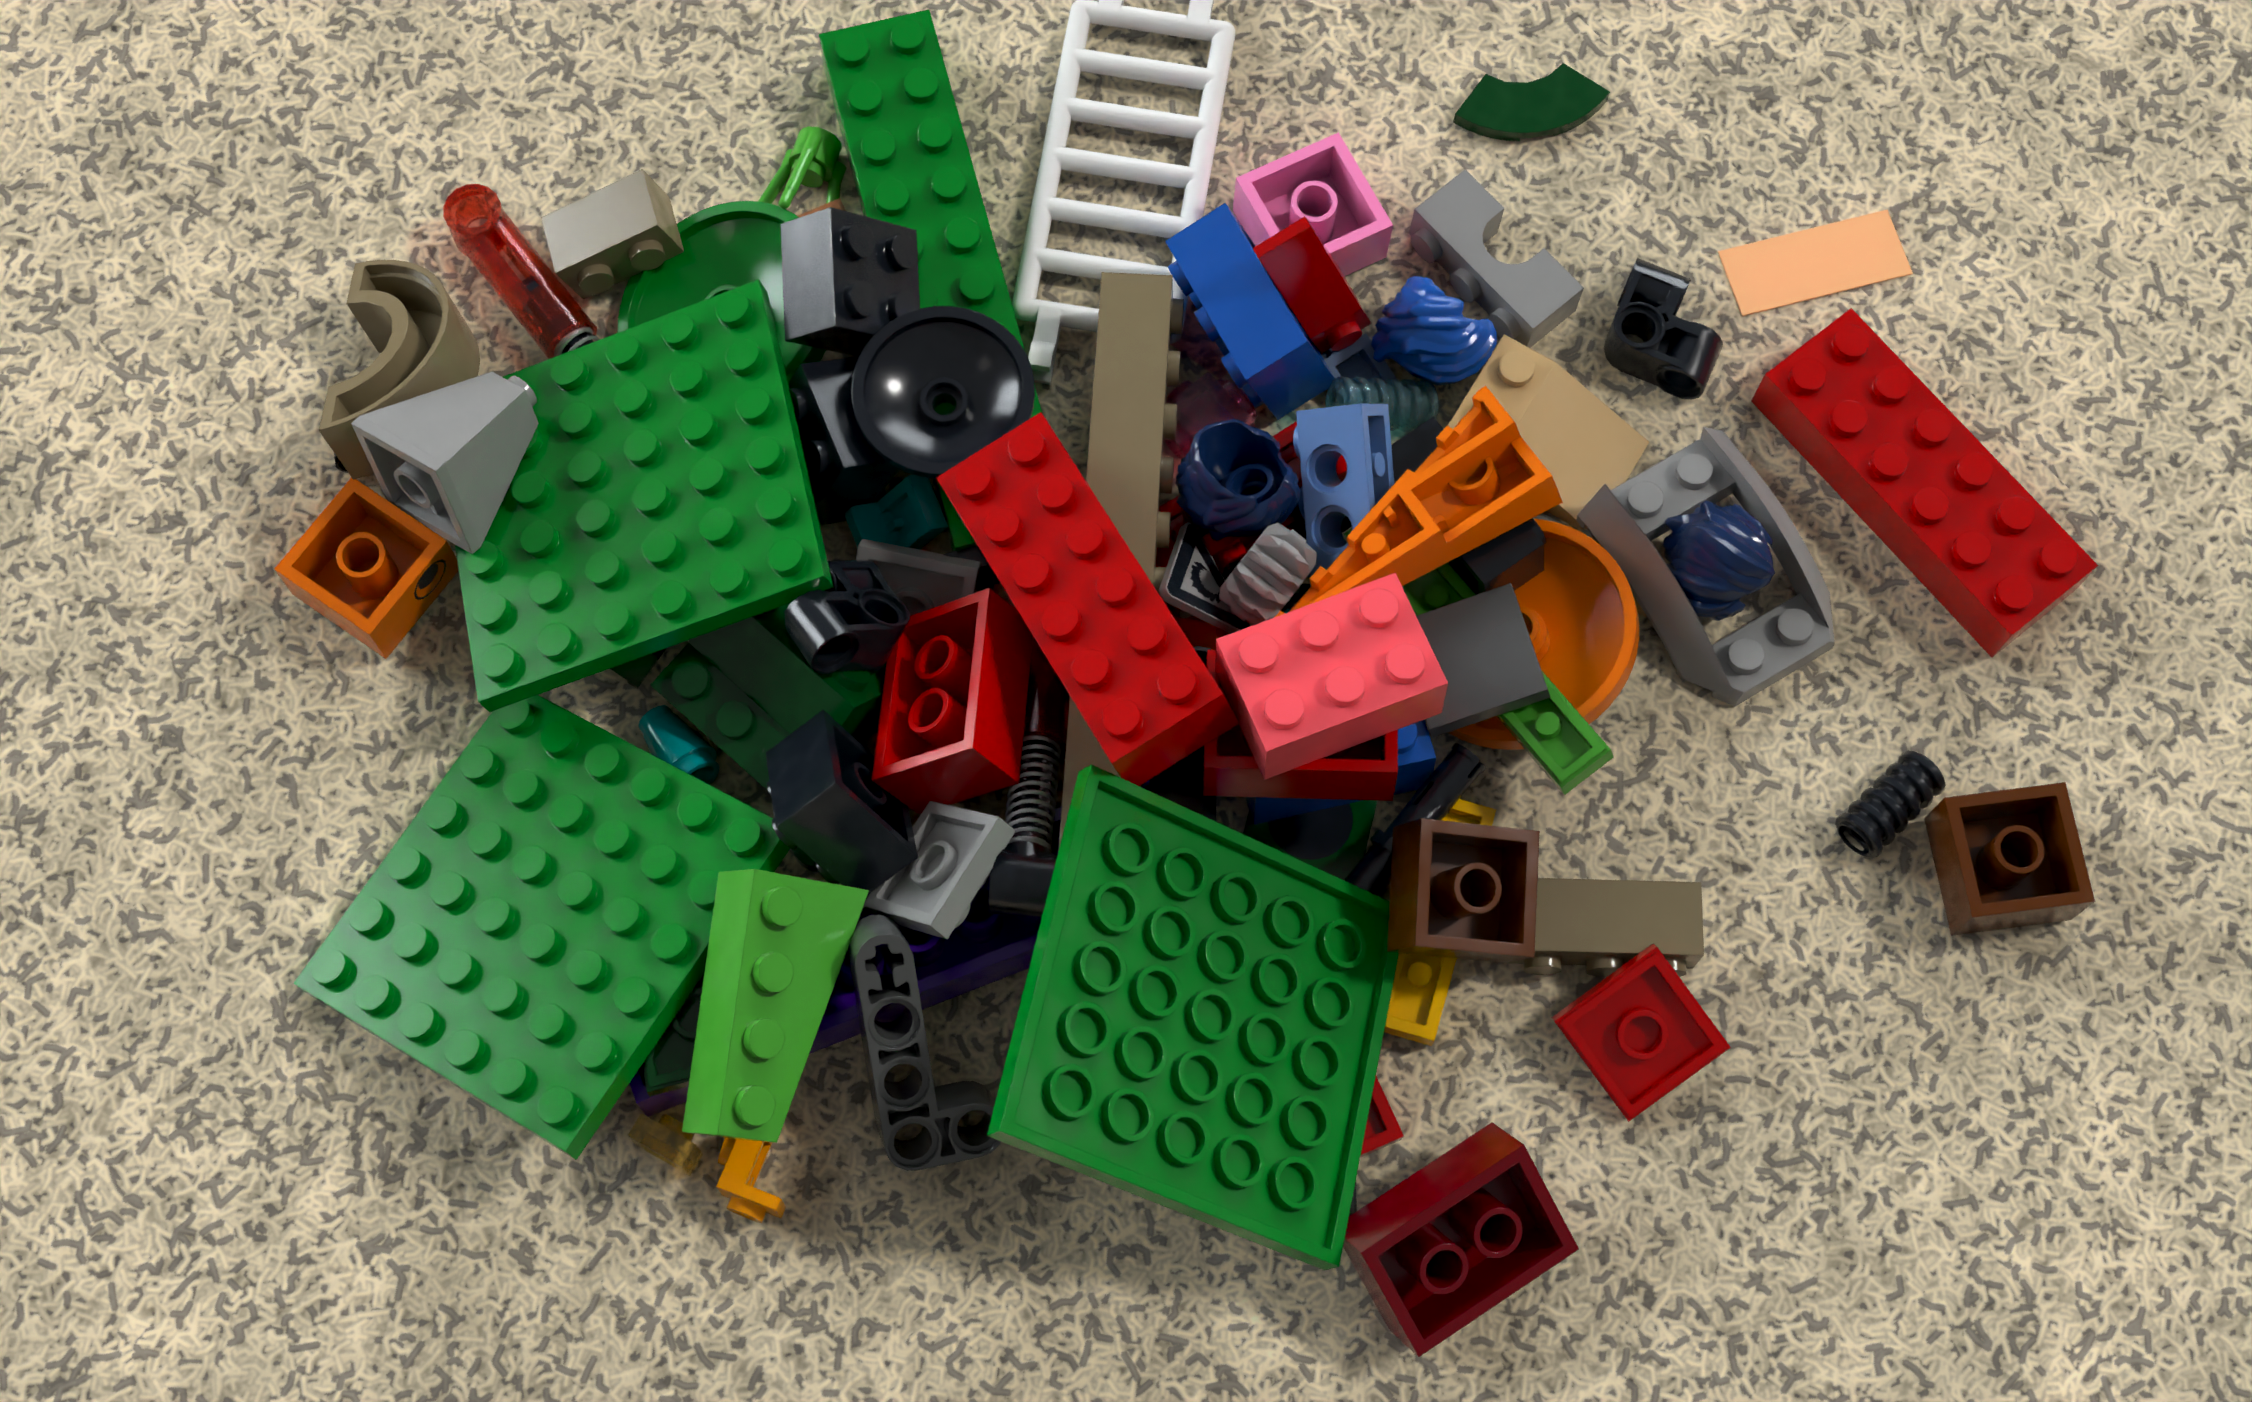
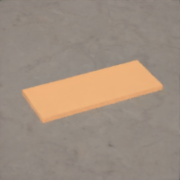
(1814, 262)

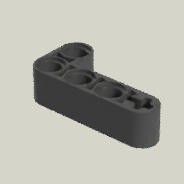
(906, 1043)

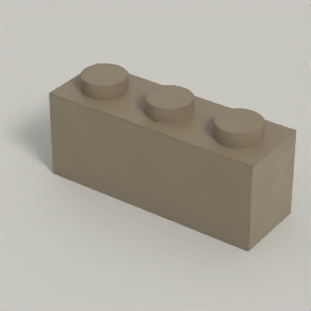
(1614, 921)

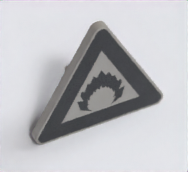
(1194, 583)

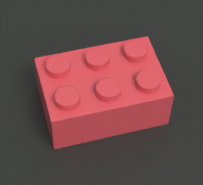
(1330, 675)

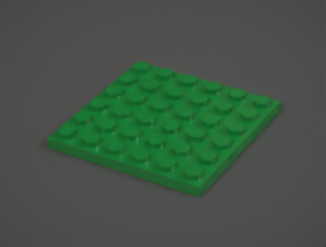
(646, 502)
(541, 918)
(1200, 1022)

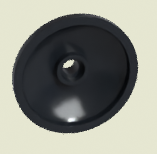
(934, 360)

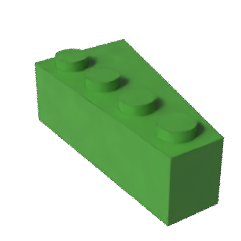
(763, 997)

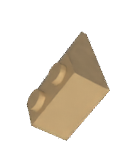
(1561, 423)

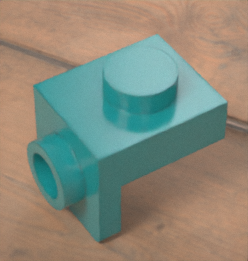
(903, 517)

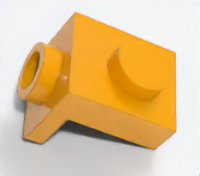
(741, 1169)

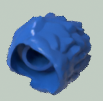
(1431, 336)

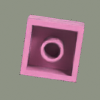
(1327, 190)

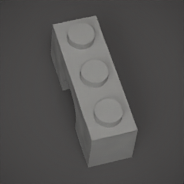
(1520, 298)

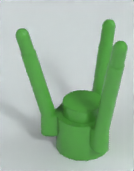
(808, 164)

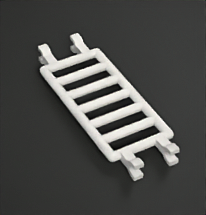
(1056, 157)

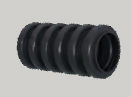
(1891, 803)

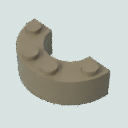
(420, 346)

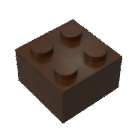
(2008, 858)
(1463, 891)

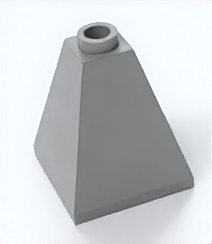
(451, 453)

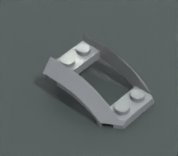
(1762, 650)

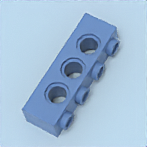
(1364, 441)

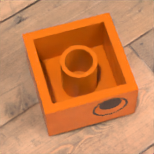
(368, 567)

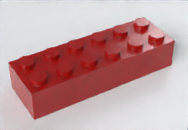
(1922, 482)
(1087, 602)

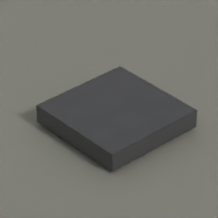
(1484, 659)

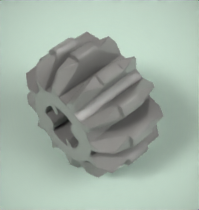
(1268, 574)

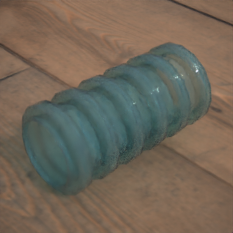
(1408, 401)

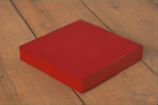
(1641, 1032)

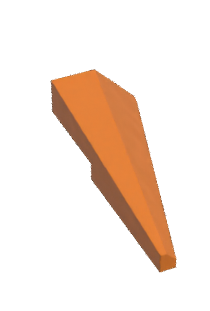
(1460, 497)

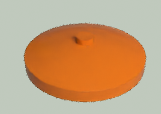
(1579, 626)

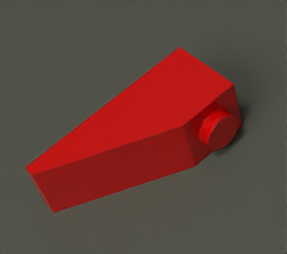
(1313, 286)

